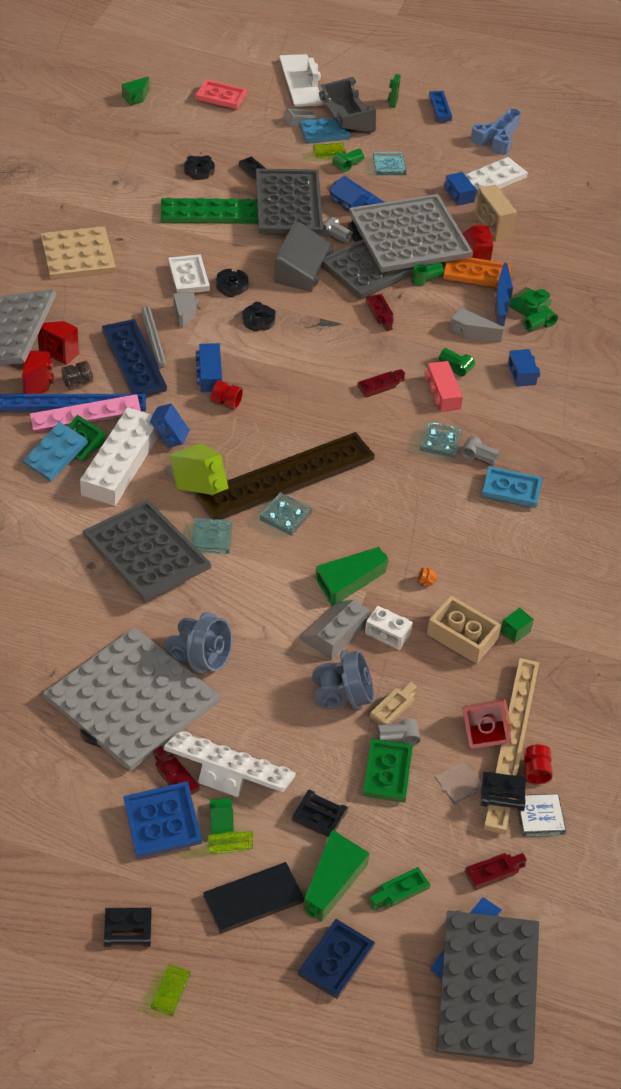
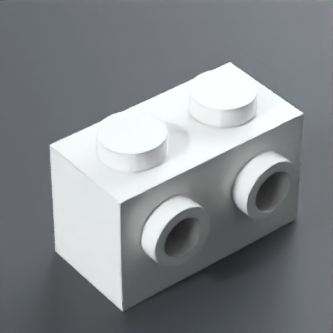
(388, 627)

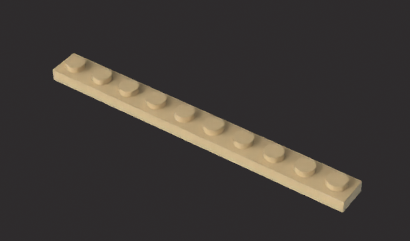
(510, 753)

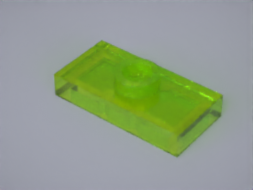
(328, 150)
(230, 841)
(170, 990)

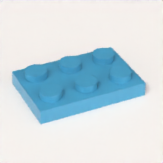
(323, 131)
(55, 451)
(512, 487)

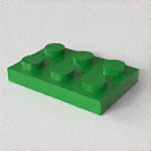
(387, 770)

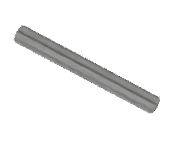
(153, 337)

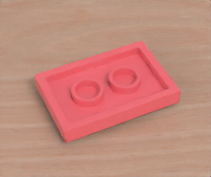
(221, 94)

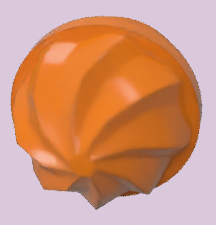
(427, 577)

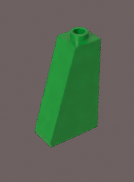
(349, 574)
(336, 872)

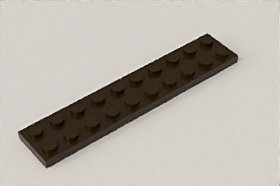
(287, 476)

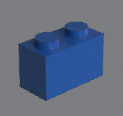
(460, 188)
(347, 194)
(523, 367)
(169, 425)

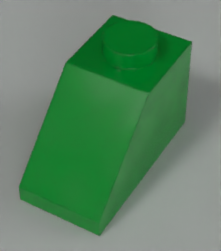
(135, 91)

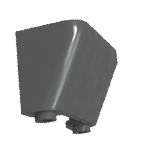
(347, 107)
(301, 258)

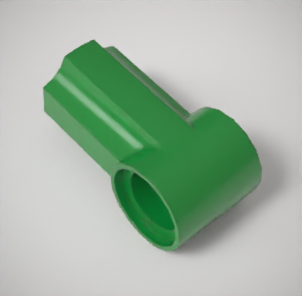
(345, 161)
(422, 273)
(543, 317)
(460, 364)

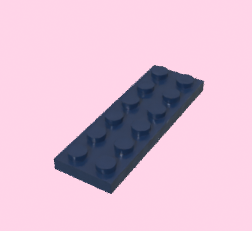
(134, 358)

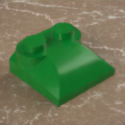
(529, 301)
(93, 434)

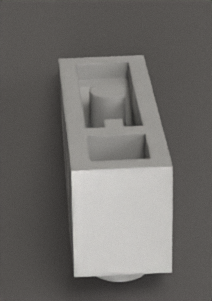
(475, 327)

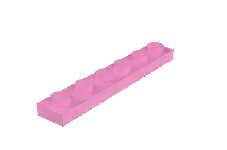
(90, 411)

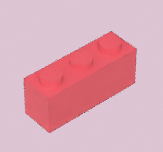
(443, 386)

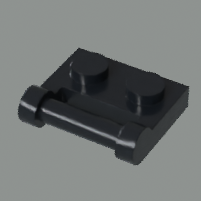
(503, 786)
(318, 818)
(127, 921)

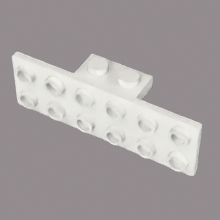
(302, 79)
(226, 768)

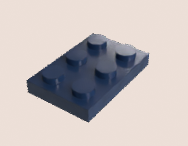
(336, 958)

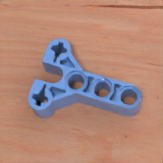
(497, 132)

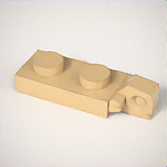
(394, 705)

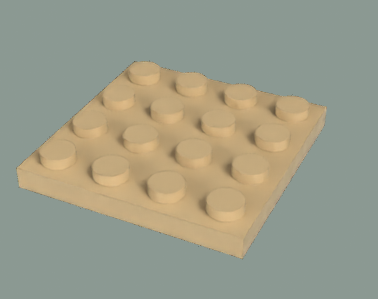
(78, 252)

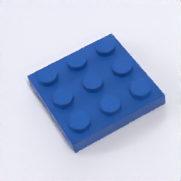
(162, 820)

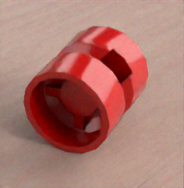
(227, 394)
(538, 764)

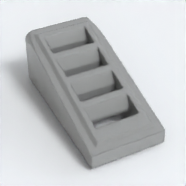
(294, 116)

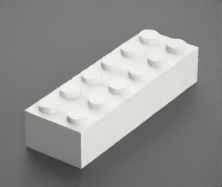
(119, 457)

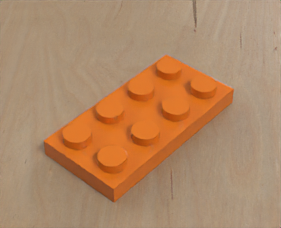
(474, 271)

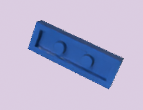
(440, 106)

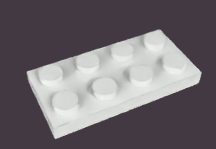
(500, 173)

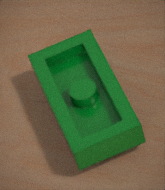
(394, 94)

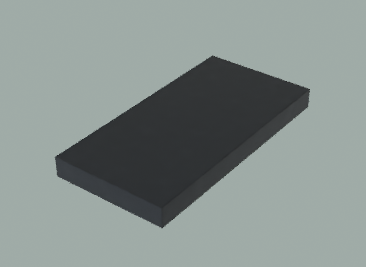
(253, 897)

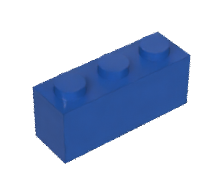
(208, 366)

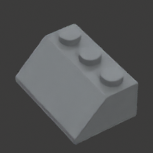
(336, 627)

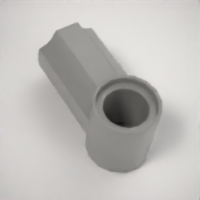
(333, 228)
(475, 449)
(404, 732)

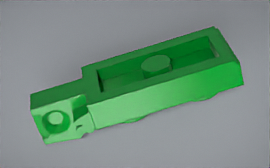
(399, 889)

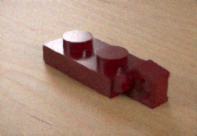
(381, 310)
(381, 382)
(173, 771)
(494, 869)

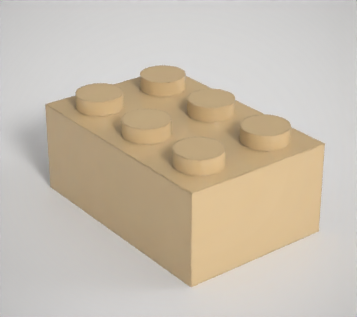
(496, 211)
(463, 629)

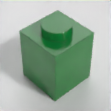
(517, 625)

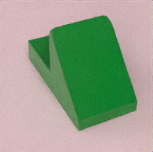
(221, 816)

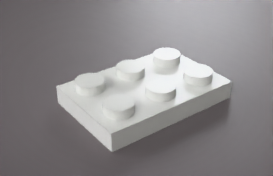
(188, 274)

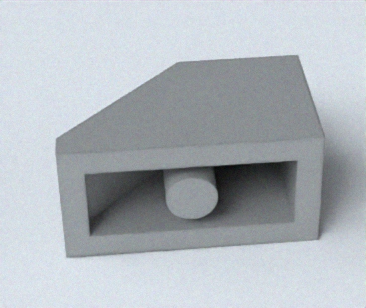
(185, 307)

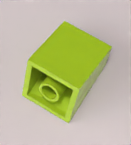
(198, 470)

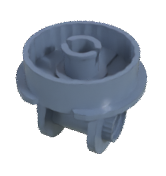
(202, 643)
(356, 681)

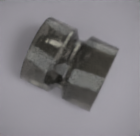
(79, 374)

